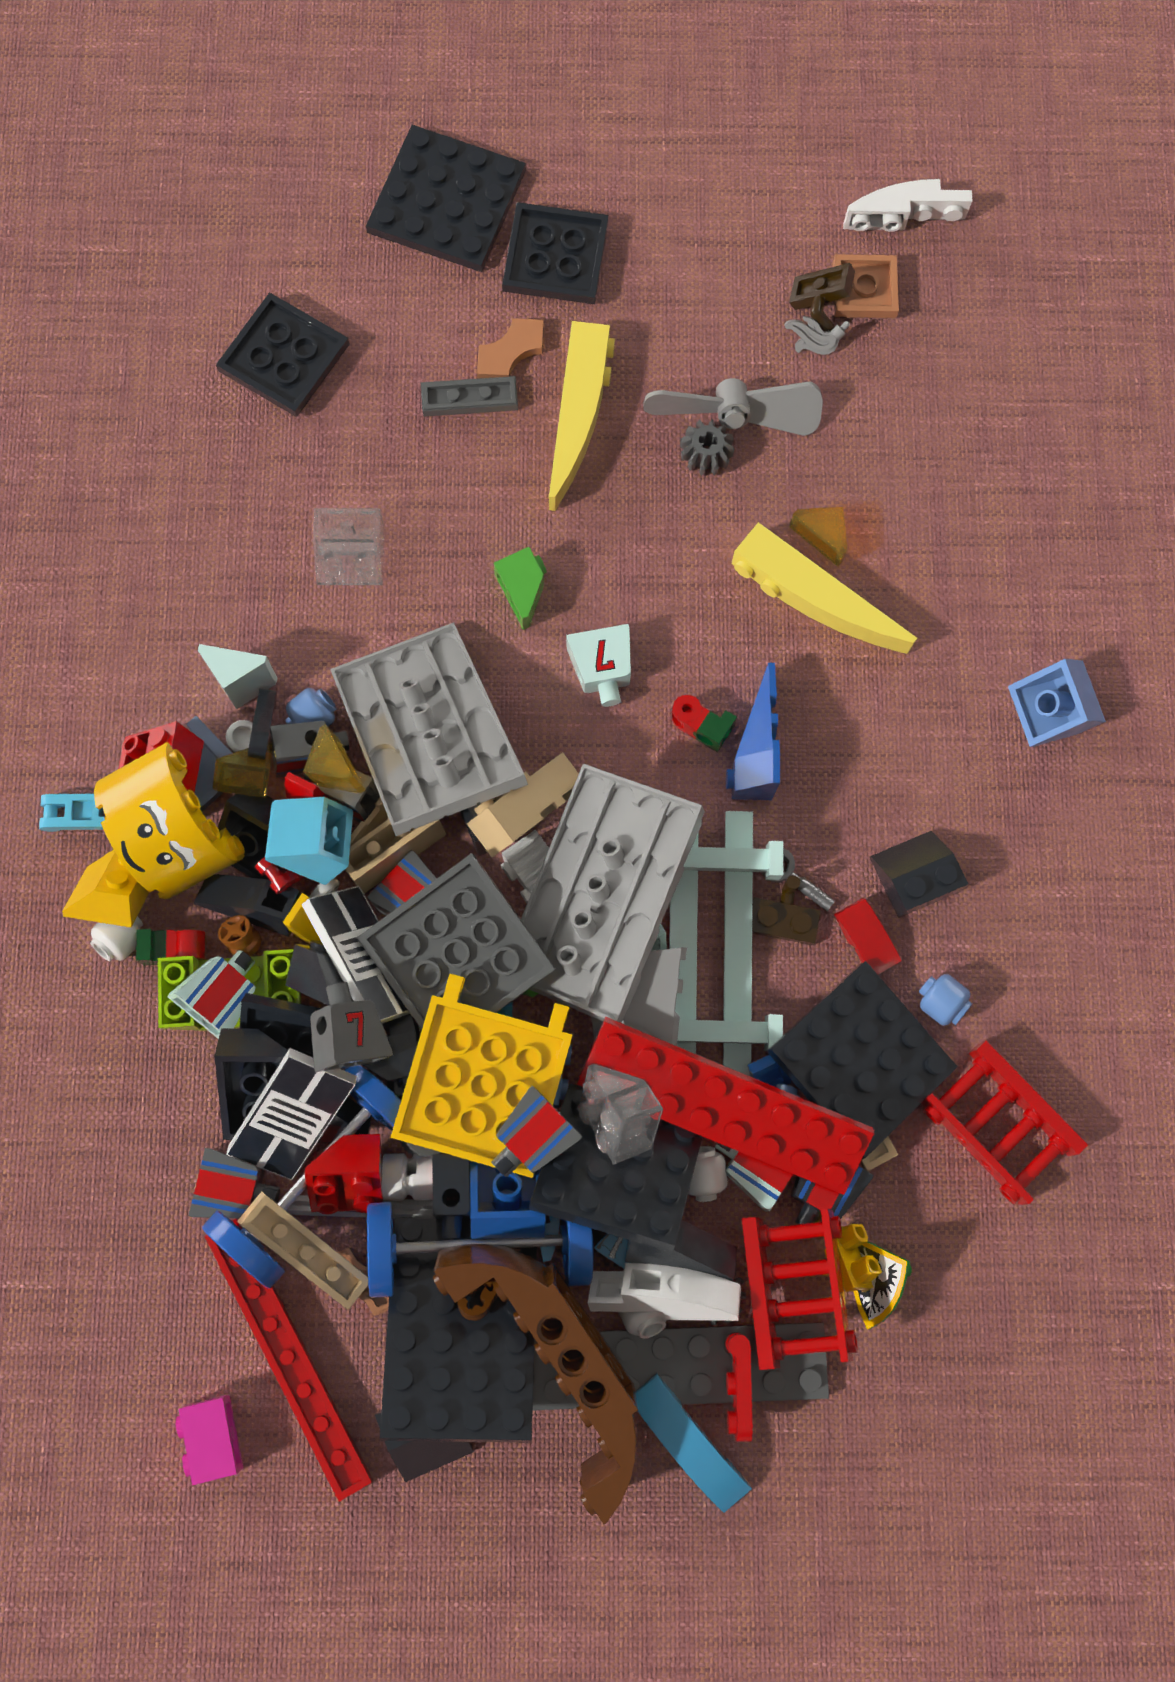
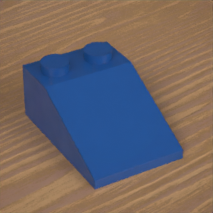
(502, 1204)

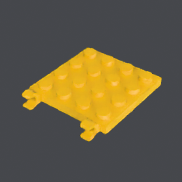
(474, 1074)

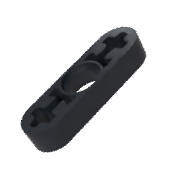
(261, 724)

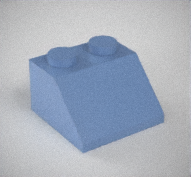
(1056, 702)

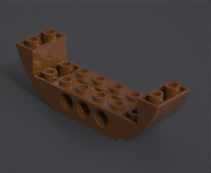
(588, 1372)

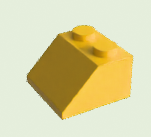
(106, 894)

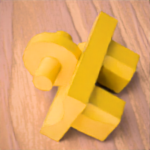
(856, 1270)

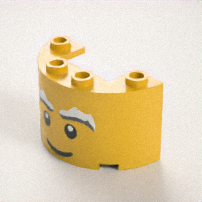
(160, 825)

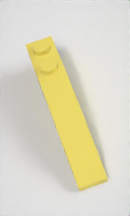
(580, 402)
(814, 592)

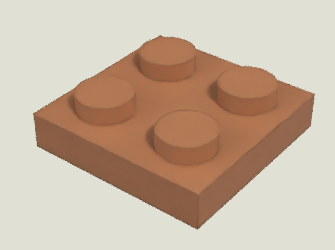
(873, 288)

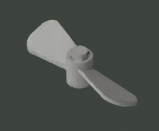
(786, 407)

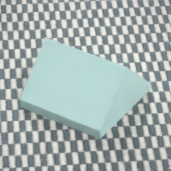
(239, 672)

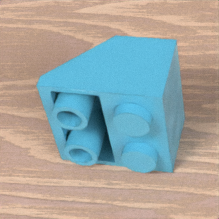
(310, 837)

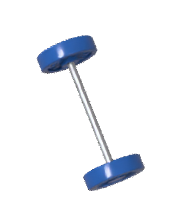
(243, 1246)
(382, 1249)

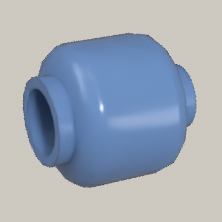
(311, 706)
(945, 999)

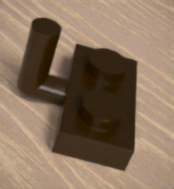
(822, 287)
(784, 919)

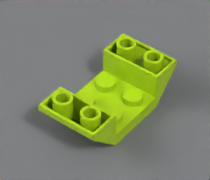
(267, 975)

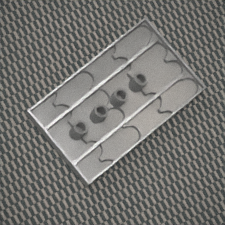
(427, 729)
(608, 889)

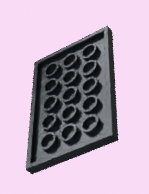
(448, 1372)

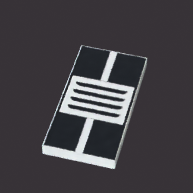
(338, 922)
(290, 1115)

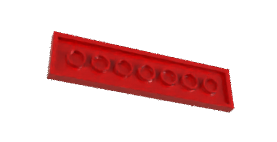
(736, 1107)

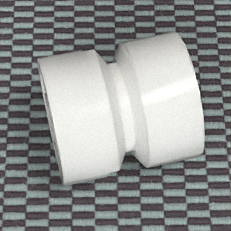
(406, 1177)

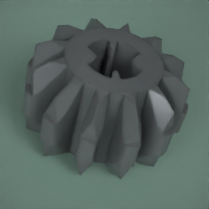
(711, 436)

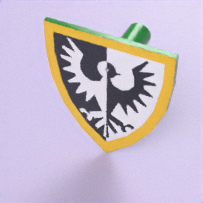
(888, 1288)

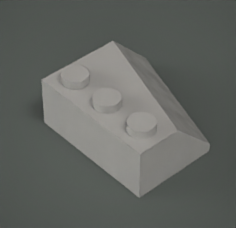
(655, 997)

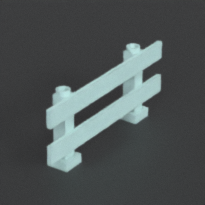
(739, 862)

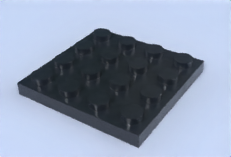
(446, 198)
(863, 1055)
(628, 1199)

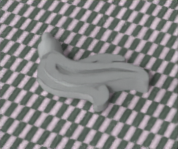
(814, 338)

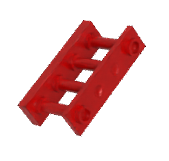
(1036, 1115)
(768, 1310)

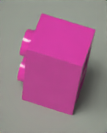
(209, 1440)

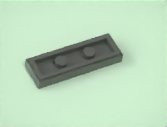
(469, 396)

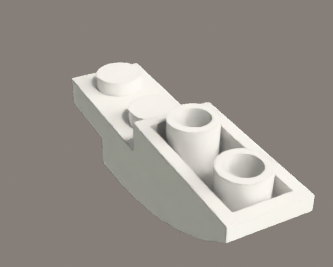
(918, 200)
(665, 1289)

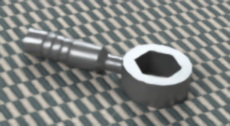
(806, 886)

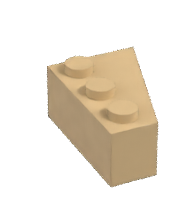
(521, 809)
(378, 850)

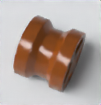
(239, 934)

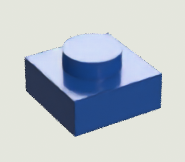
(768, 1072)

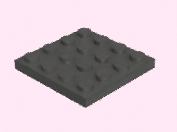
(460, 929)

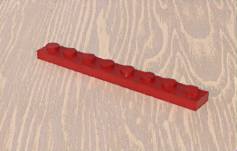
(296, 1377)

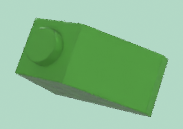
(522, 583)

